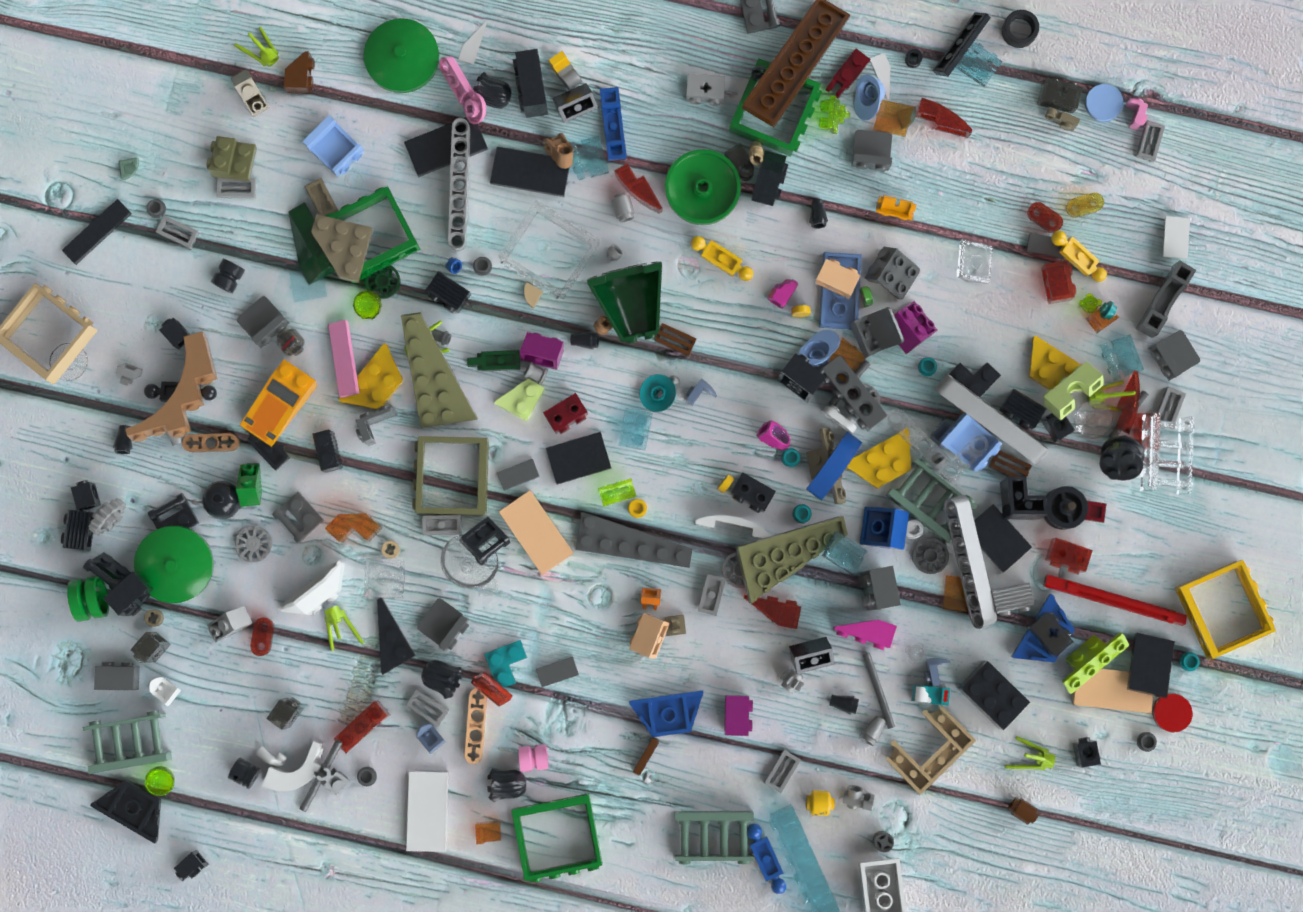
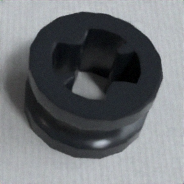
(919, 58)

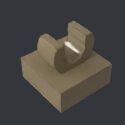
(676, 625)

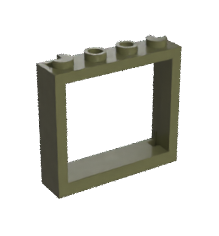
(417, 503)

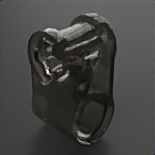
(741, 160)

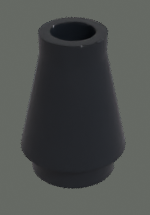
(818, 214)
(586, 340)
(122, 442)
(844, 703)

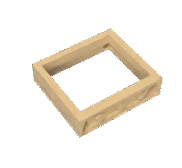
(21, 312)

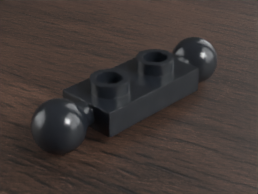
(167, 389)

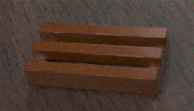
(665, 327)
(995, 458)
(646, 756)

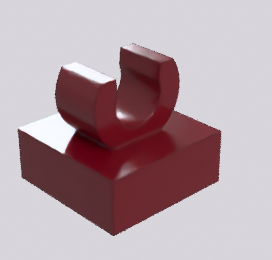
(1096, 512)

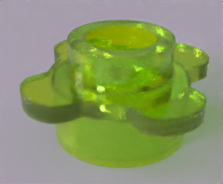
(1092, 306)

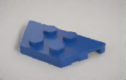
(1029, 647)
(668, 713)

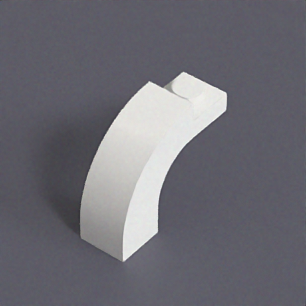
(283, 780)

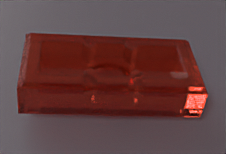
(491, 689)

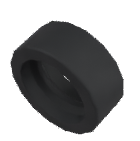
(1024, 15)

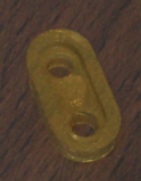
(1084, 206)

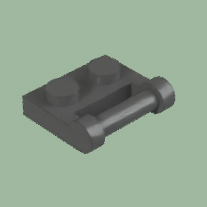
(754, 16)
(302, 512)

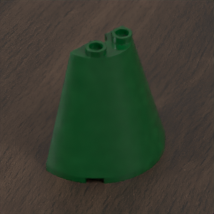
(631, 299)

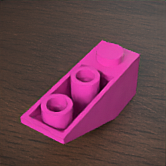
(873, 631)

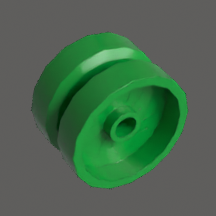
(86, 598)

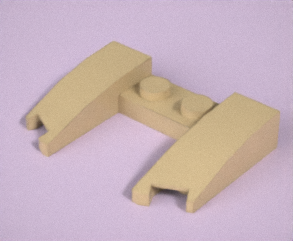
(957, 743)

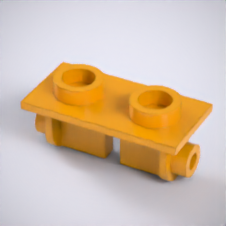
(904, 211)

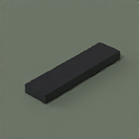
(961, 44)
(96, 232)

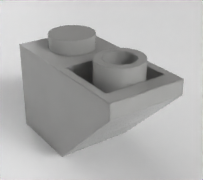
(229, 623)

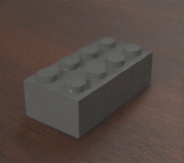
(879, 588)

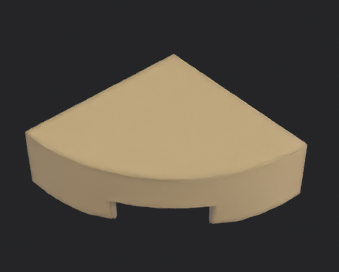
(532, 294)

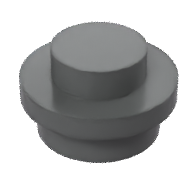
(156, 208)
(482, 266)
(1146, 741)
(367, 776)

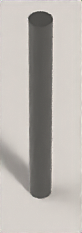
(878, 690)
(316, 784)

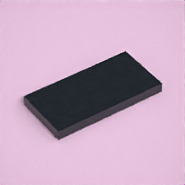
(433, 149)
(528, 172)

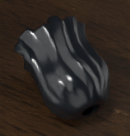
(494, 91)
(441, 677)
(506, 784)

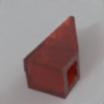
(779, 613)
(362, 725)

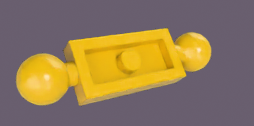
(1079, 256)
(721, 258)

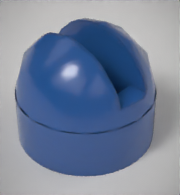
(457, 267)

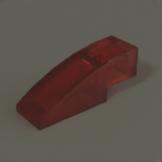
(942, 118)
(638, 188)
(1129, 405)

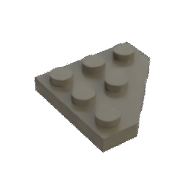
(343, 245)

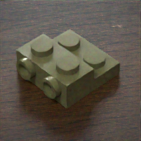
(231, 159)

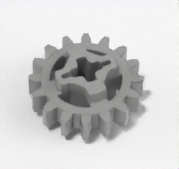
(107, 516)

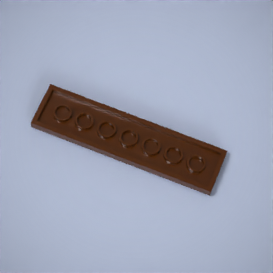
(795, 62)

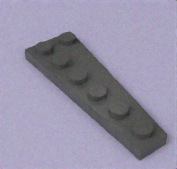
(613, 539)

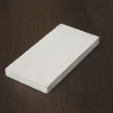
(427, 811)

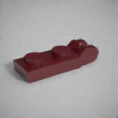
(849, 72)

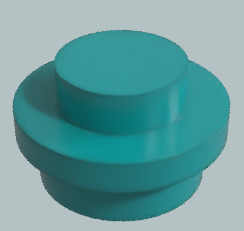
(1107, 310)
(927, 366)
(790, 457)
(801, 513)
(1189, 661)

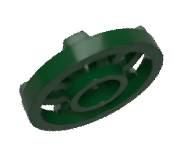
(383, 282)

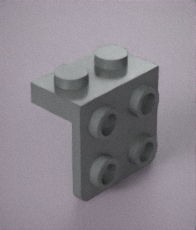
(872, 150)
(893, 271)
(262, 321)
(877, 331)
(1174, 355)
(364, 432)
(443, 624)

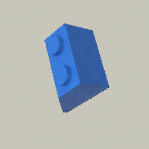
(884, 527)

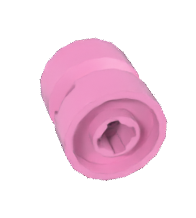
(533, 758)

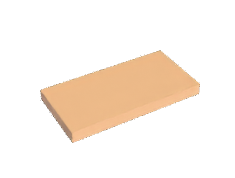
(536, 532)
(1109, 691)

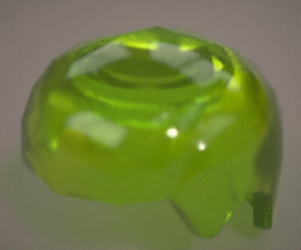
(367, 304)
(160, 780)

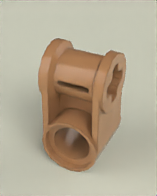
(559, 150)

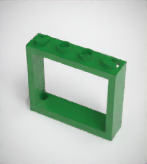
(770, 142)
(392, 255)
(554, 872)

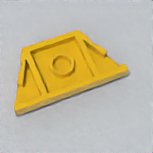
(1049, 364)
(376, 381)
(883, 461)

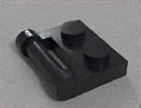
(182, 518)
(480, 535)
(107, 569)

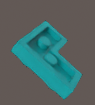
(500, 660)

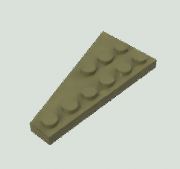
(434, 383)

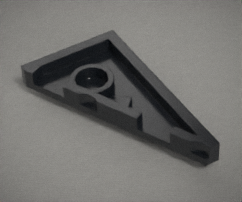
(392, 642)

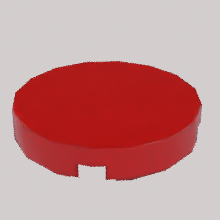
(1172, 713)

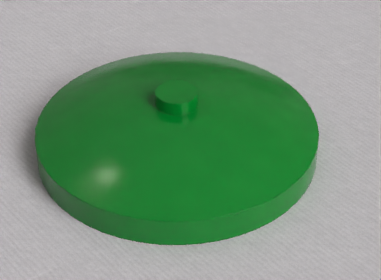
(401, 55)
(702, 187)
(174, 563)

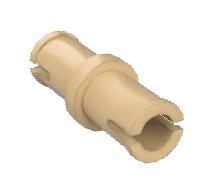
(756, 152)

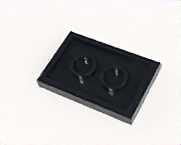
(578, 458)
(1000, 538)
(1150, 665)

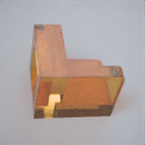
(1099, 323)
(488, 831)

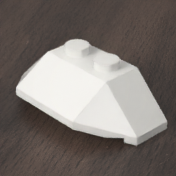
(317, 592)

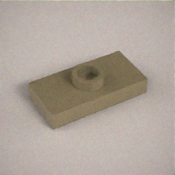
(321, 197)

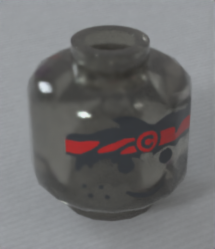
(290, 342)

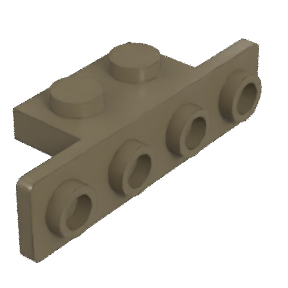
(817, 459)

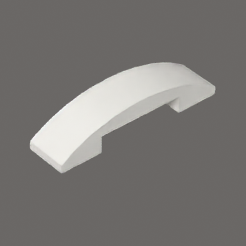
(709, 522)

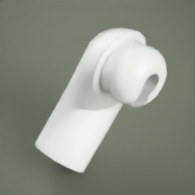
(270, 759)

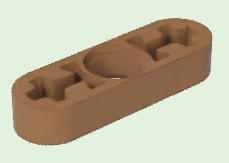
(196, 437)

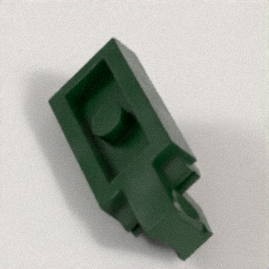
(496, 360)

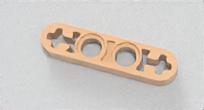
(473, 725)

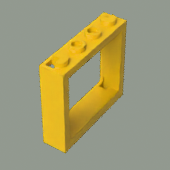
(1251, 589)

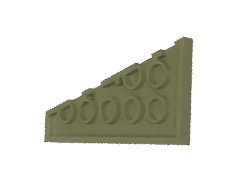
(779, 556)

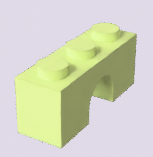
(1084, 379)

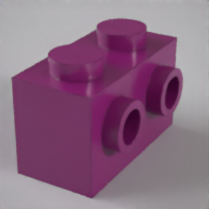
(542, 350)
(737, 715)

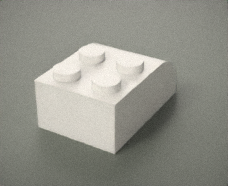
(882, 886)

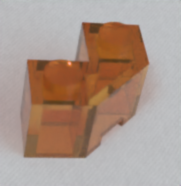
(344, 525)

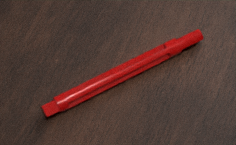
(1114, 600)

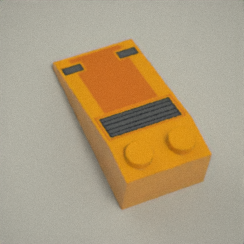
(278, 402)

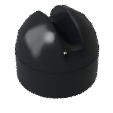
(757, 76)

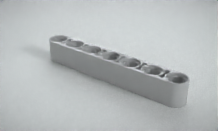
(459, 175)
(991, 419)
(970, 561)

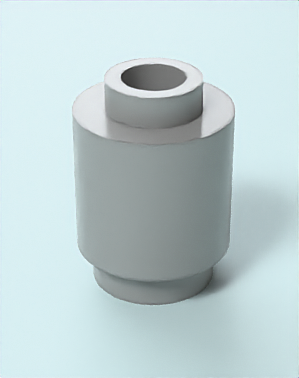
(623, 207)

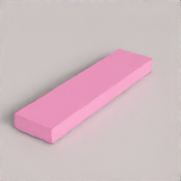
(343, 358)

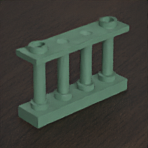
(913, 507)
(139, 757)
(723, 819)

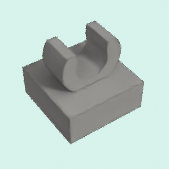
(128, 373)

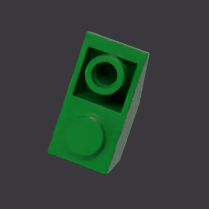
(249, 484)

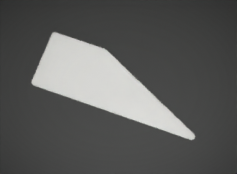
(471, 46)
(882, 71)

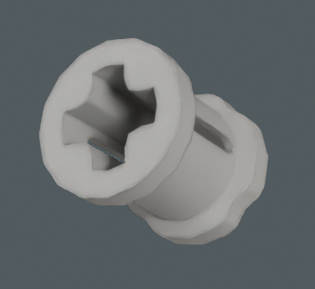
(535, 373)

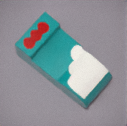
(931, 694)

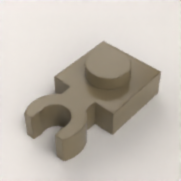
(1065, 120)

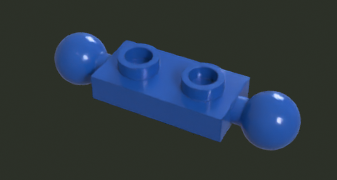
(766, 858)

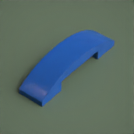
(613, 123)
(834, 466)

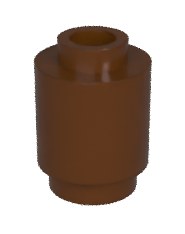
(1023, 810)

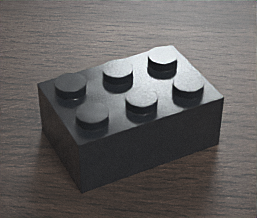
(530, 83)
(802, 377)
(993, 695)

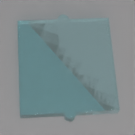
(303, 291)

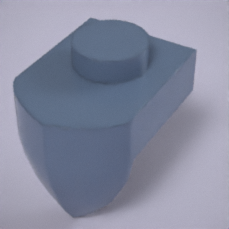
(694, 393)
(938, 432)
(931, 674)
(429, 737)

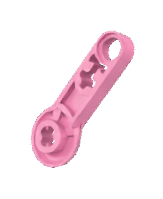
(472, 102)

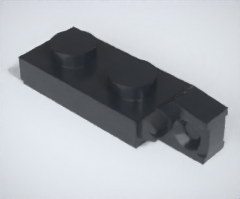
(273, 455)

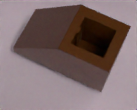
(298, 74)

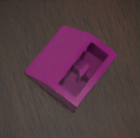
(914, 326)

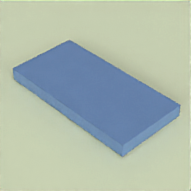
(835, 309)

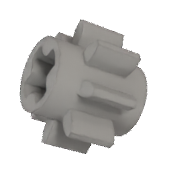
(792, 681)

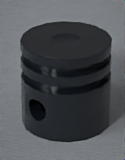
(244, 773)

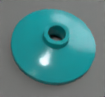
(650, 389)

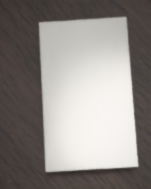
(1176, 237)

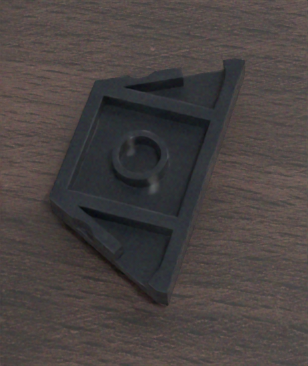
(132, 808)

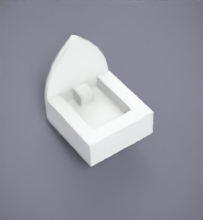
(163, 690)

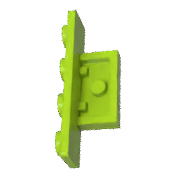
(1091, 658)

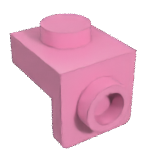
(1139, 117)

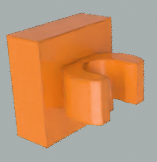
(650, 596)

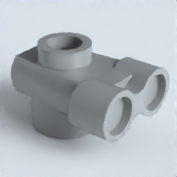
(855, 798)

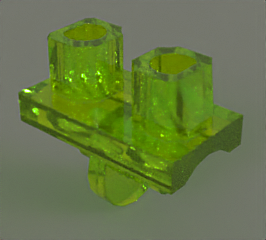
(835, 115)
(617, 492)

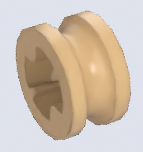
(385, 547)

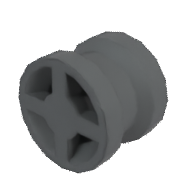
(884, 844)

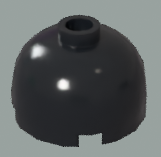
(221, 500)

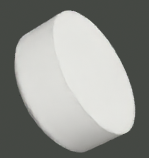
(914, 529)

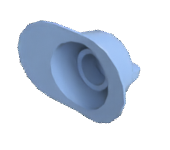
(868, 96)
(820, 347)

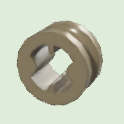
(159, 620)

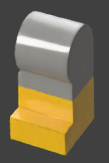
(564, 70)

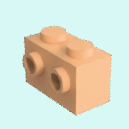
(838, 278)
(649, 635)

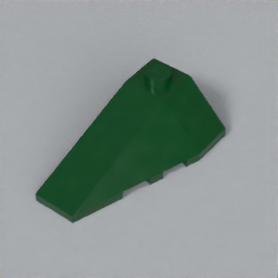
(310, 255)

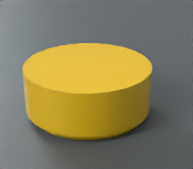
(801, 311)
(725, 483)
(637, 508)

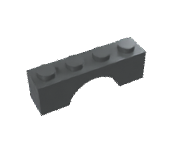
(1169, 291)

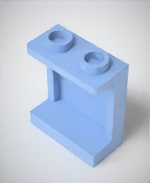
(333, 146)
(962, 432)

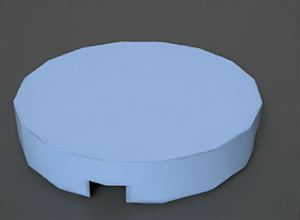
(1104, 102)

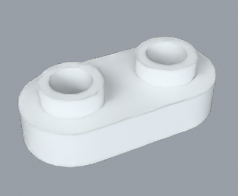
(834, 415)

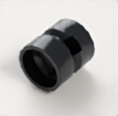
(227, 276)

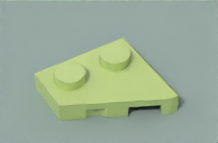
(521, 399)

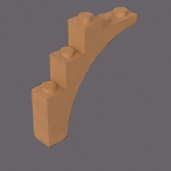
(187, 395)

